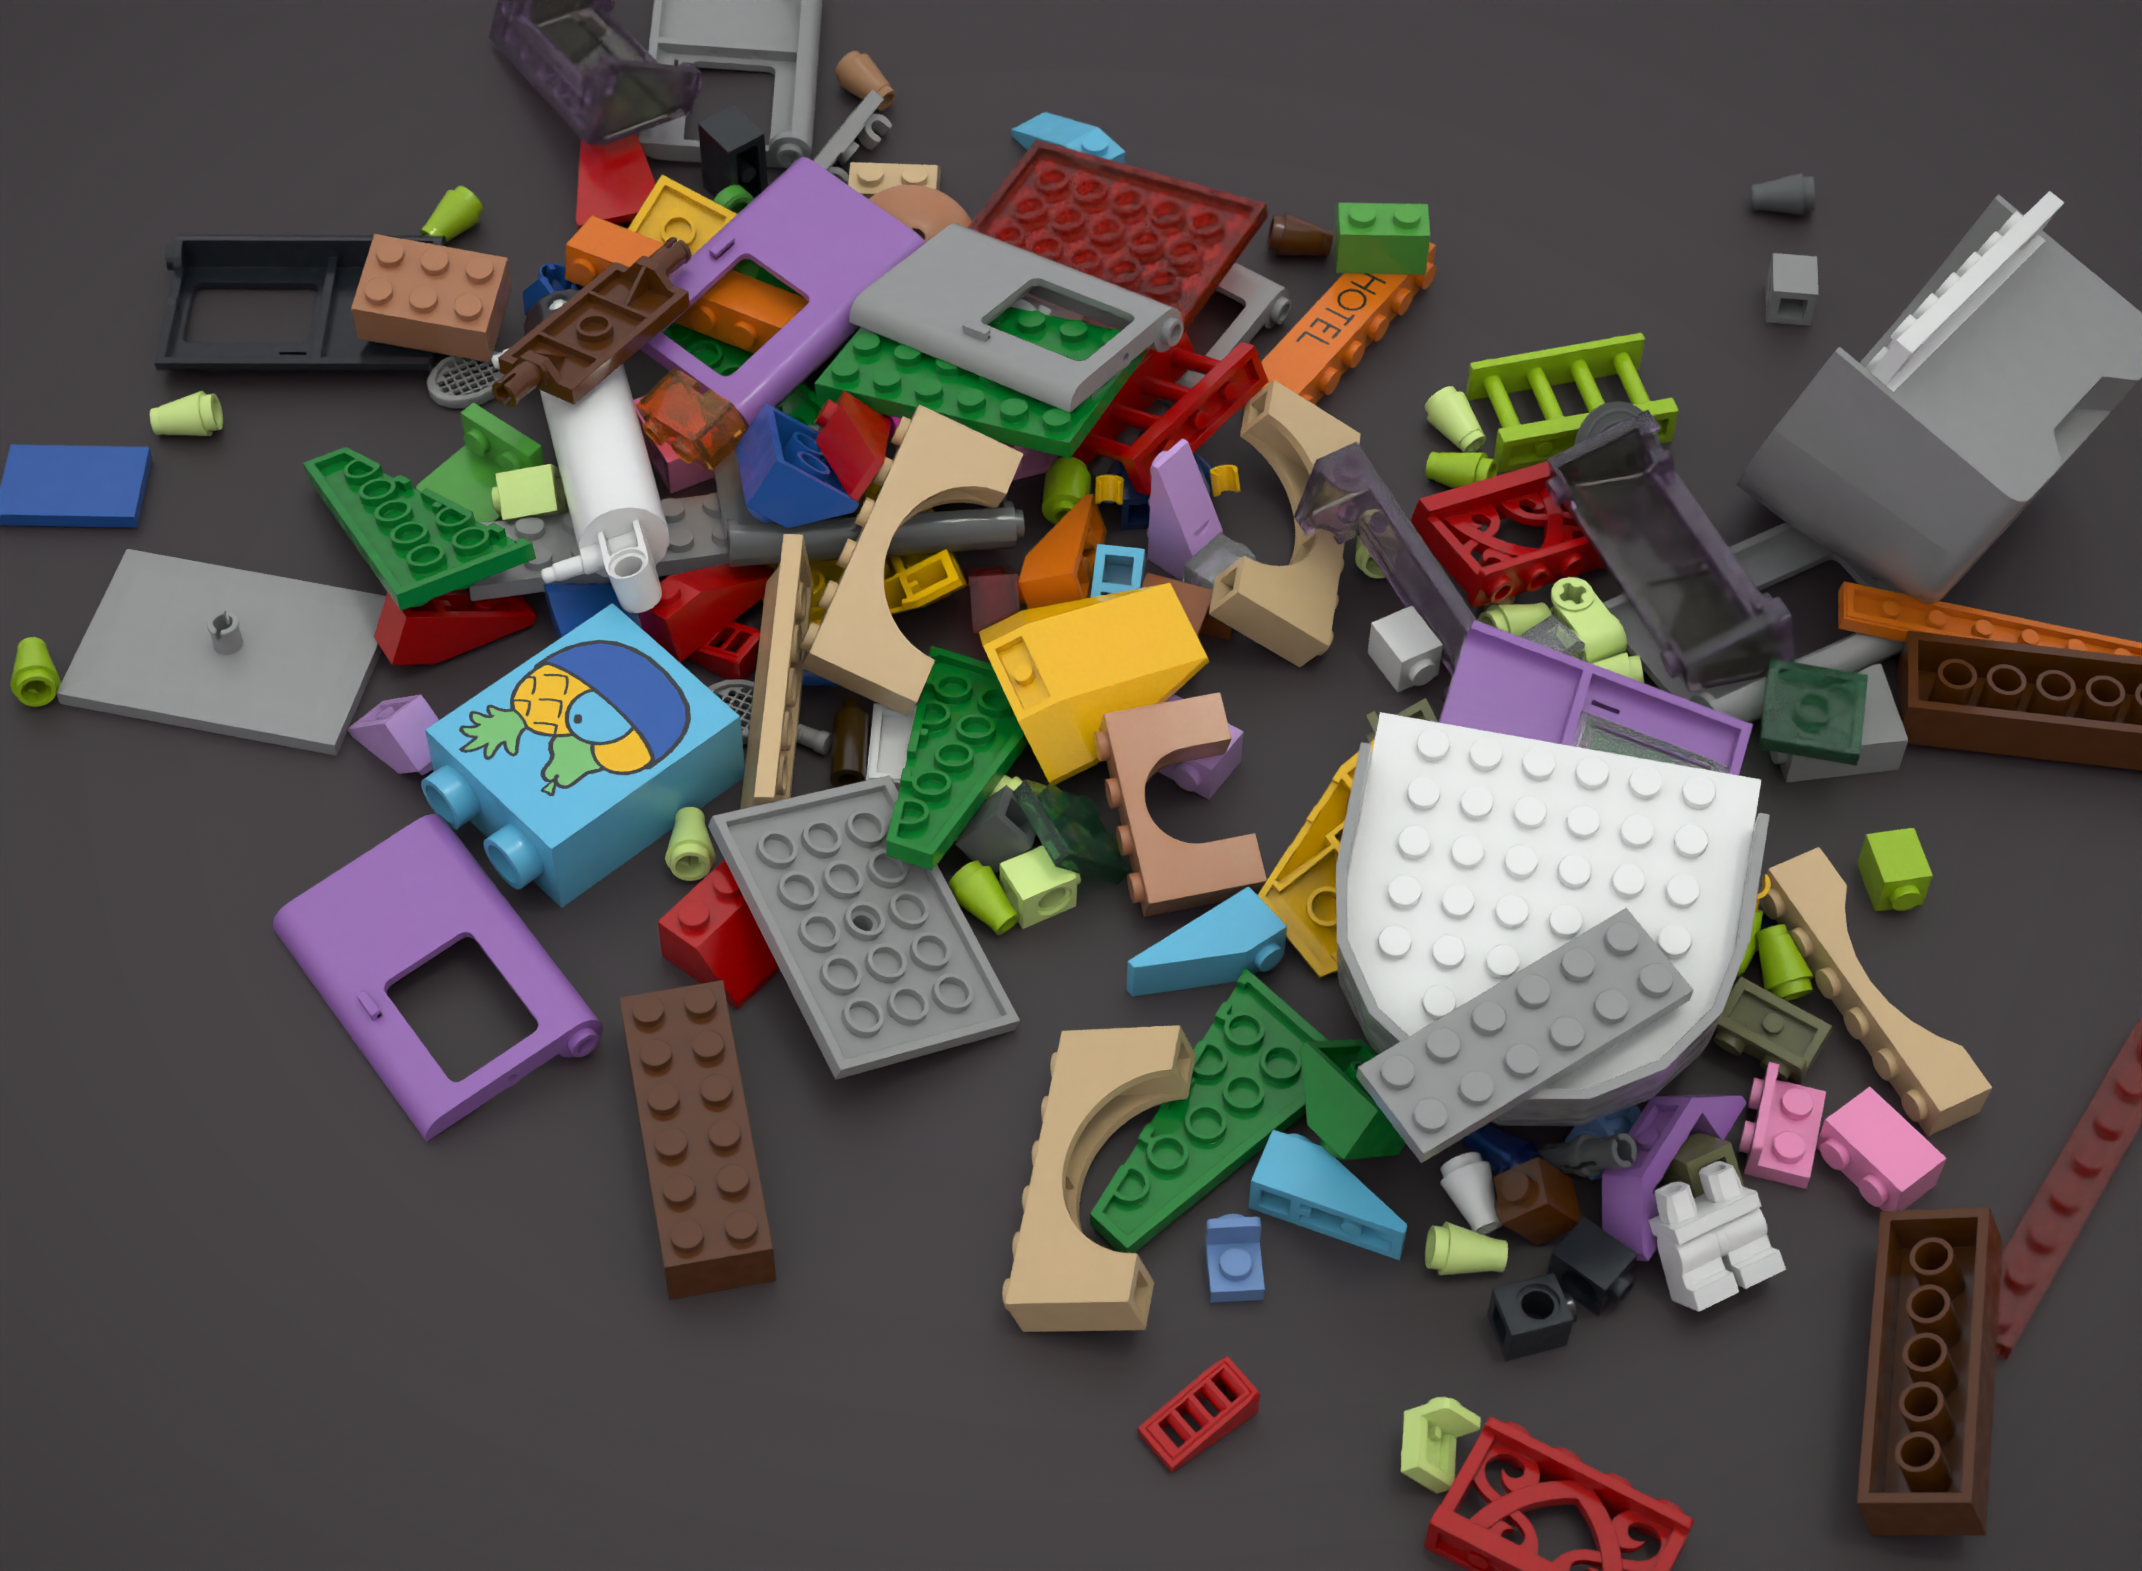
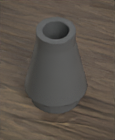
(1785, 195)

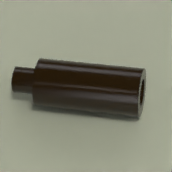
(849, 744)

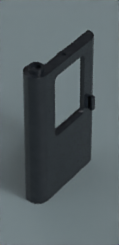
(279, 262)

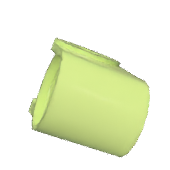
(1588, 619)

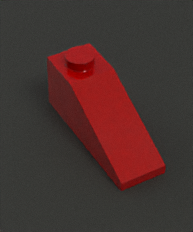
(852, 441)
(701, 604)
(447, 626)

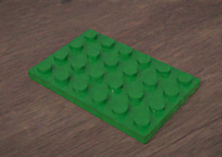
(900, 378)

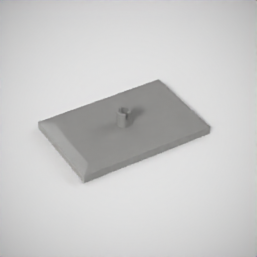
(227, 652)
(858, 935)

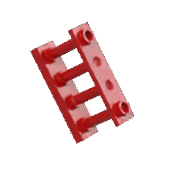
(1193, 417)

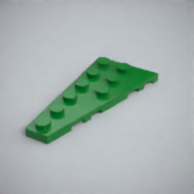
(409, 537)
(955, 757)
(1239, 1091)

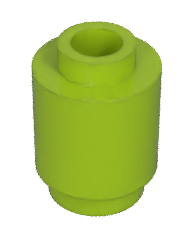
(1063, 487)

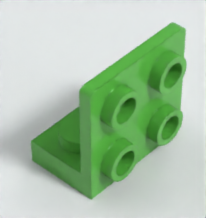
(472, 470)

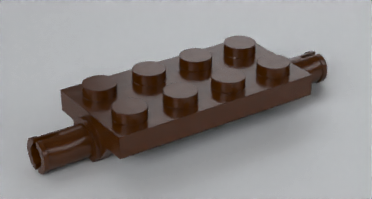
(596, 329)

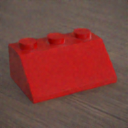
(717, 938)

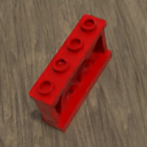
(1460, 513)
(1566, 1481)

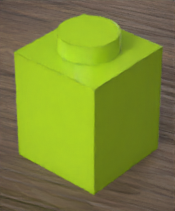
(1894, 869)

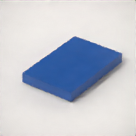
(74, 485)

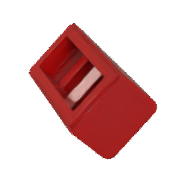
(727, 663)
(1207, 1386)

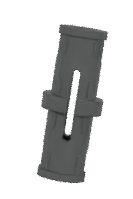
(1590, 1155)

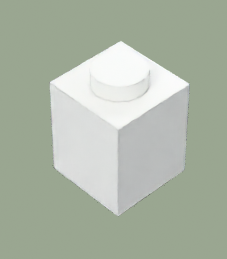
(1405, 649)

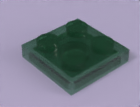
(1813, 711)
(1072, 831)

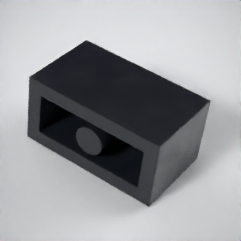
(732, 153)

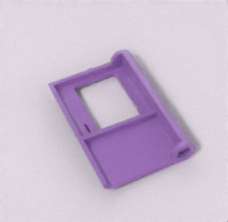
(820, 244)
(394, 915)

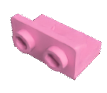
(1784, 1129)

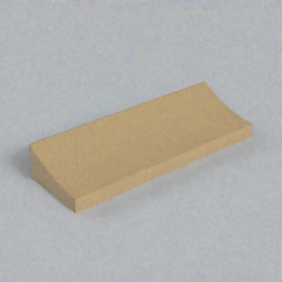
(778, 678)

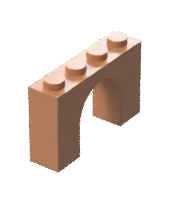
(1167, 871)

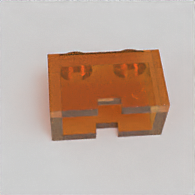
(693, 424)

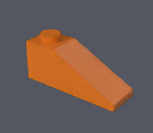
(1064, 559)

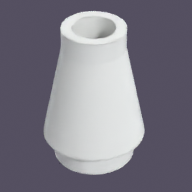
(1472, 1190)

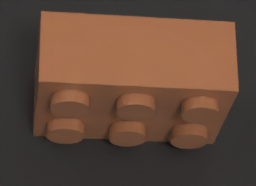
(431, 298)

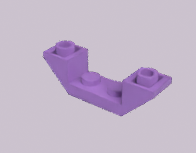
(1658, 1136)

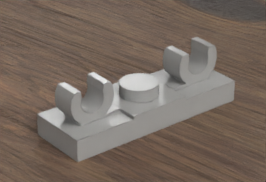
(858, 123)

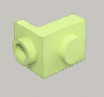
(1430, 1441)

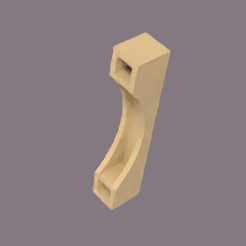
(1929, 1073)

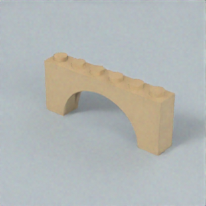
(1291, 604)
(857, 635)
(1095, 1088)

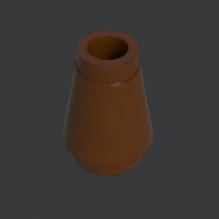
(1298, 237)

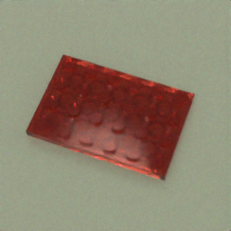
(1123, 224)

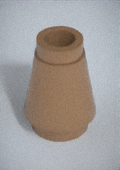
(860, 75)

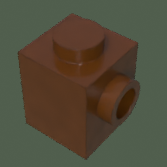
(1536, 1201)

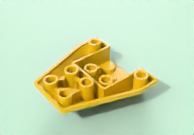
(1087, 660)

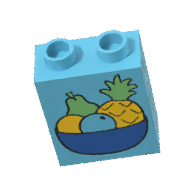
(582, 756)

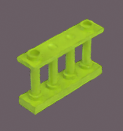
(1535, 442)

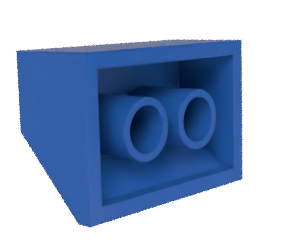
(787, 473)

